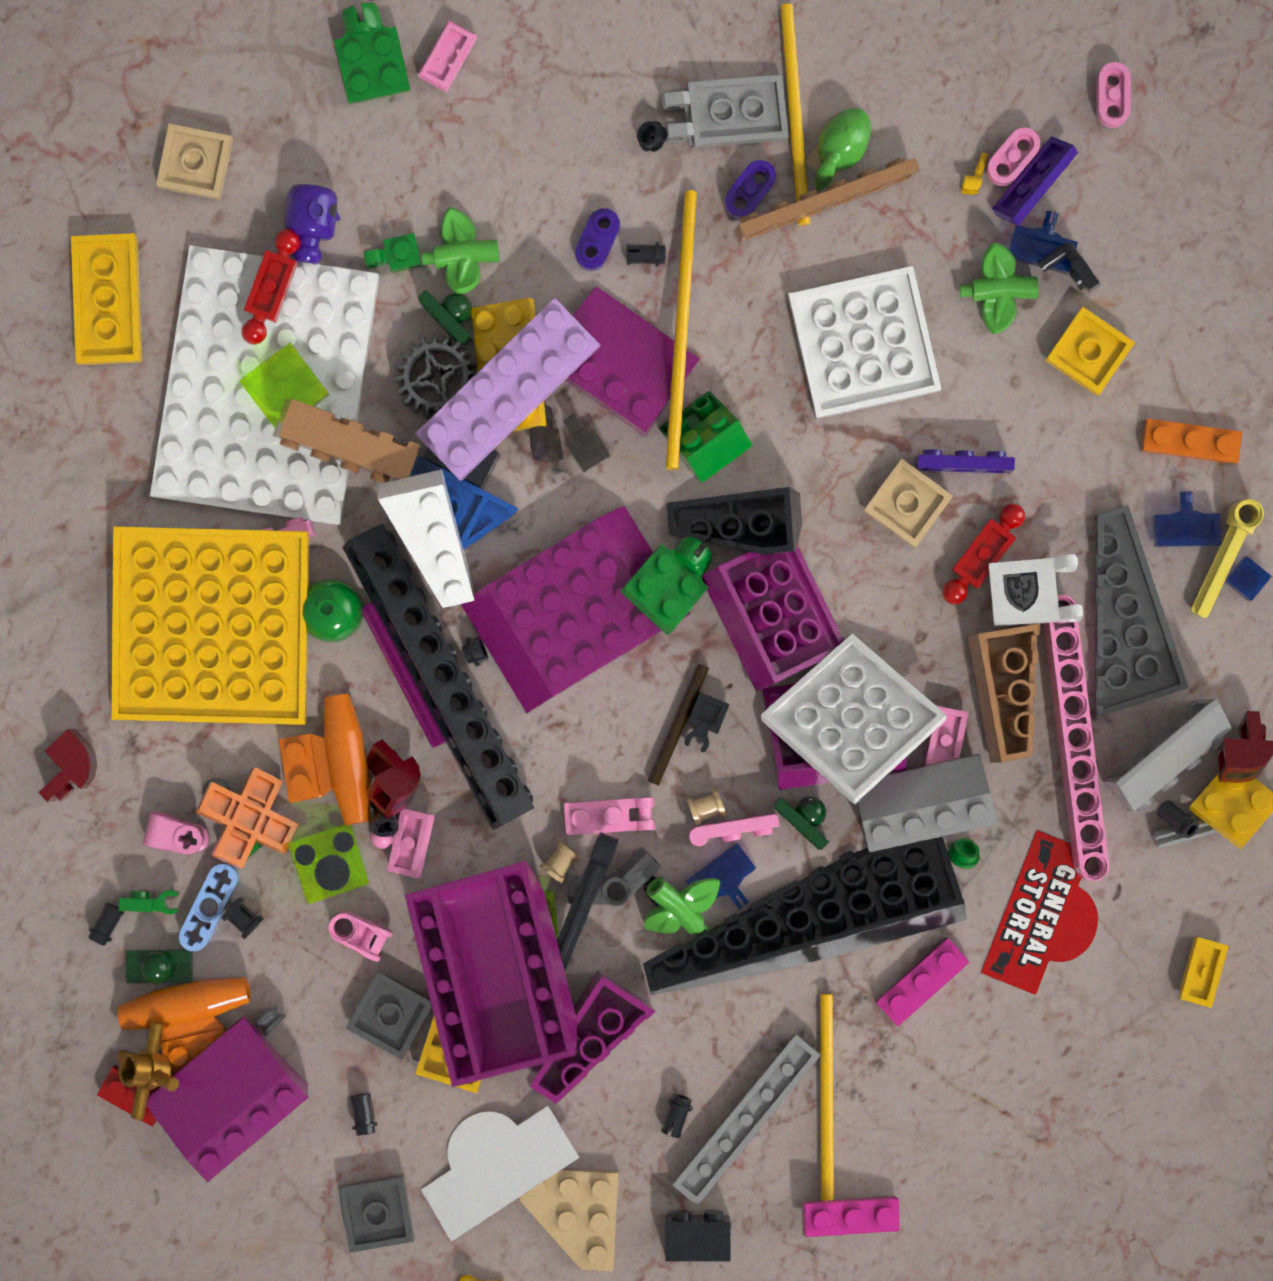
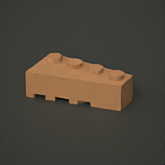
(344, 441)
(1006, 689)

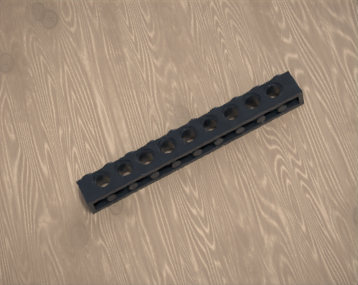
(435, 693)

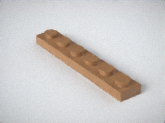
(814, 203)

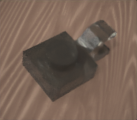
(546, 440)
(586, 447)

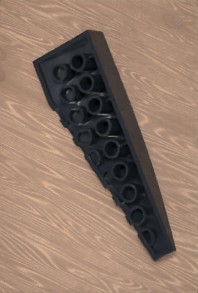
(832, 912)

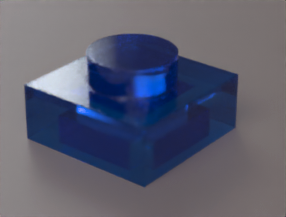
(1247, 578)

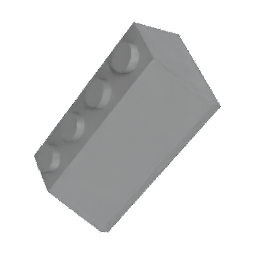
(1169, 754)
(927, 803)

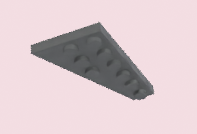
(1132, 636)

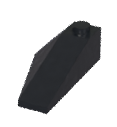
(748, 521)

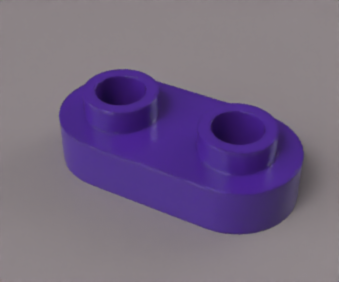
(748, 190)
(597, 238)

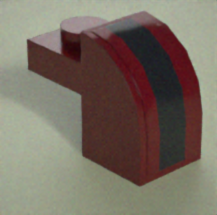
(1245, 757)
(77, 765)
(394, 779)

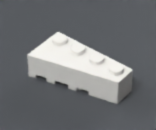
(427, 525)

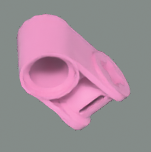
(170, 834)
(362, 935)

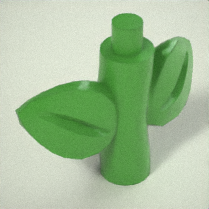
(461, 252)
(999, 288)
(679, 907)

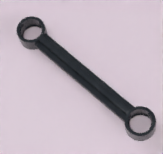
(598, 864)

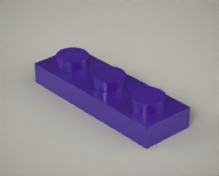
(1034, 180)
(964, 461)

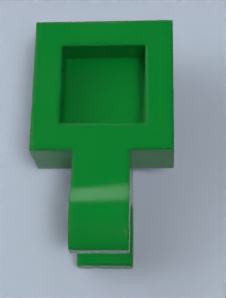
(399, 253)
(141, 902)

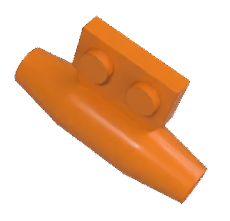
(335, 762)
(187, 1014)

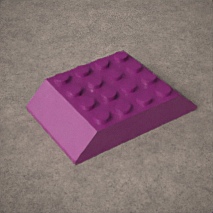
(565, 610)
(493, 973)

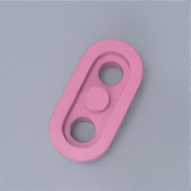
(1113, 97)
(1012, 158)

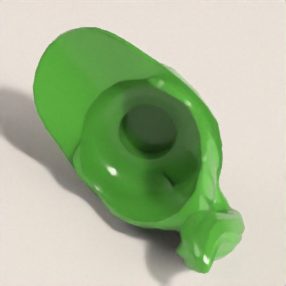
(842, 144)

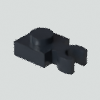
(707, 716)

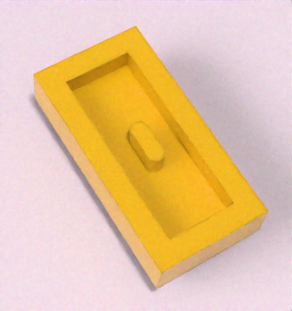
(1203, 971)

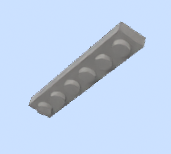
(746, 1119)

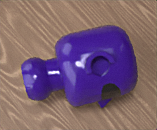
(313, 216)

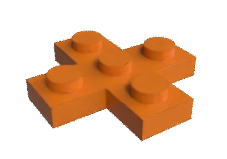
(247, 818)

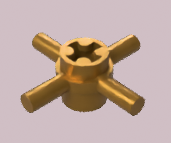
(146, 1070)

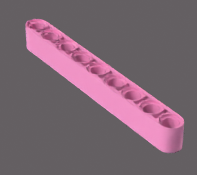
(1084, 751)

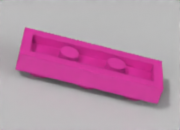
(922, 981)
(850, 1216)

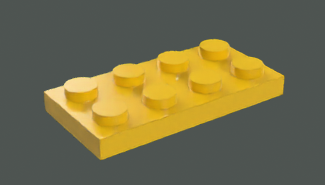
(106, 299)
(493, 329)

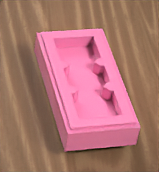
(447, 56)

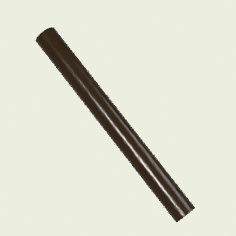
(678, 724)

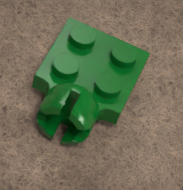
(370, 56)
(669, 583)

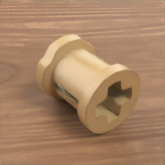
(706, 807)
(560, 861)

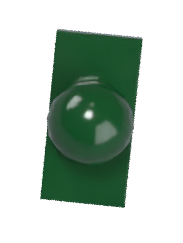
(449, 314)
(807, 815)
(159, 966)

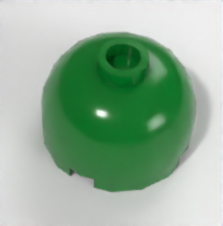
(332, 610)

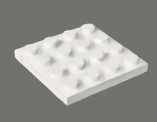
(864, 342)
(853, 718)

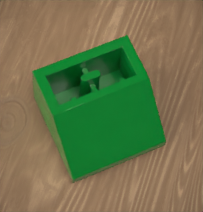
(709, 437)

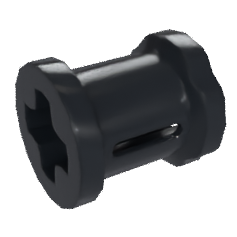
(388, 826)
(242, 918)

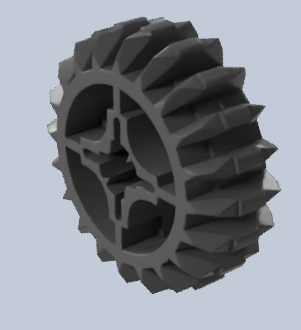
(427, 351)

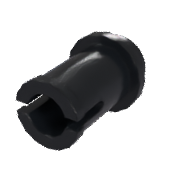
(646, 254)
(1184, 824)
(105, 924)
(363, 1114)
(676, 1115)

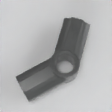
(630, 874)

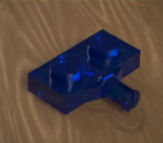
(1033, 244)
(1187, 526)
(730, 869)

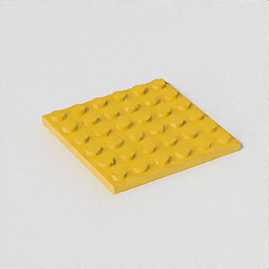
(209, 625)

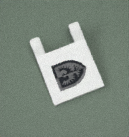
(1027, 591)

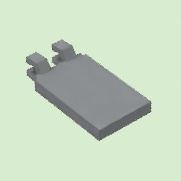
(729, 111)

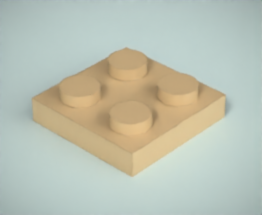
(194, 161)
(908, 503)

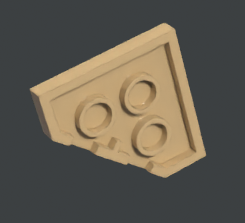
(579, 1214)

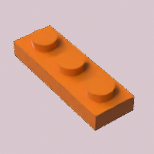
(1191, 441)

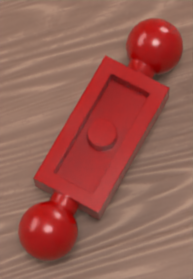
(270, 286)
(986, 548)

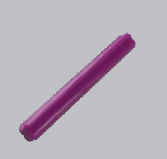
(403, 676)

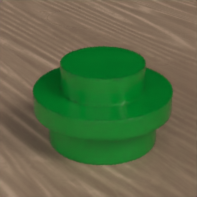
(964, 853)

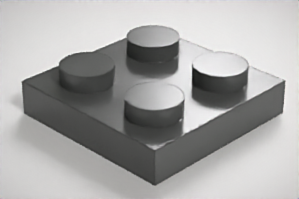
(390, 1014)
(376, 1213)

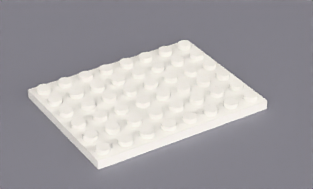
(212, 433)

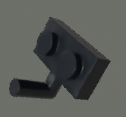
(1081, 273)

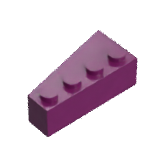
(604, 1019)

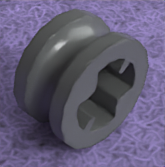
(270, 1020)

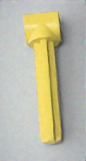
(1226, 555)

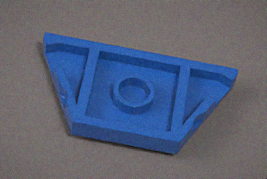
(473, 508)

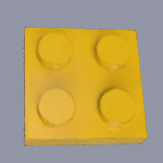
(1090, 351)
(1234, 808)

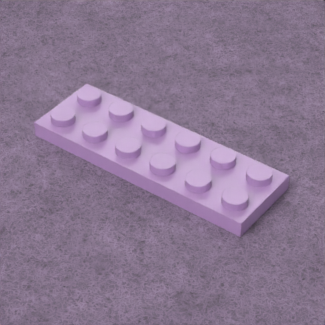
(508, 389)

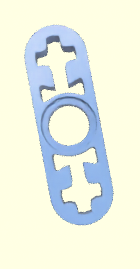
(206, 932)

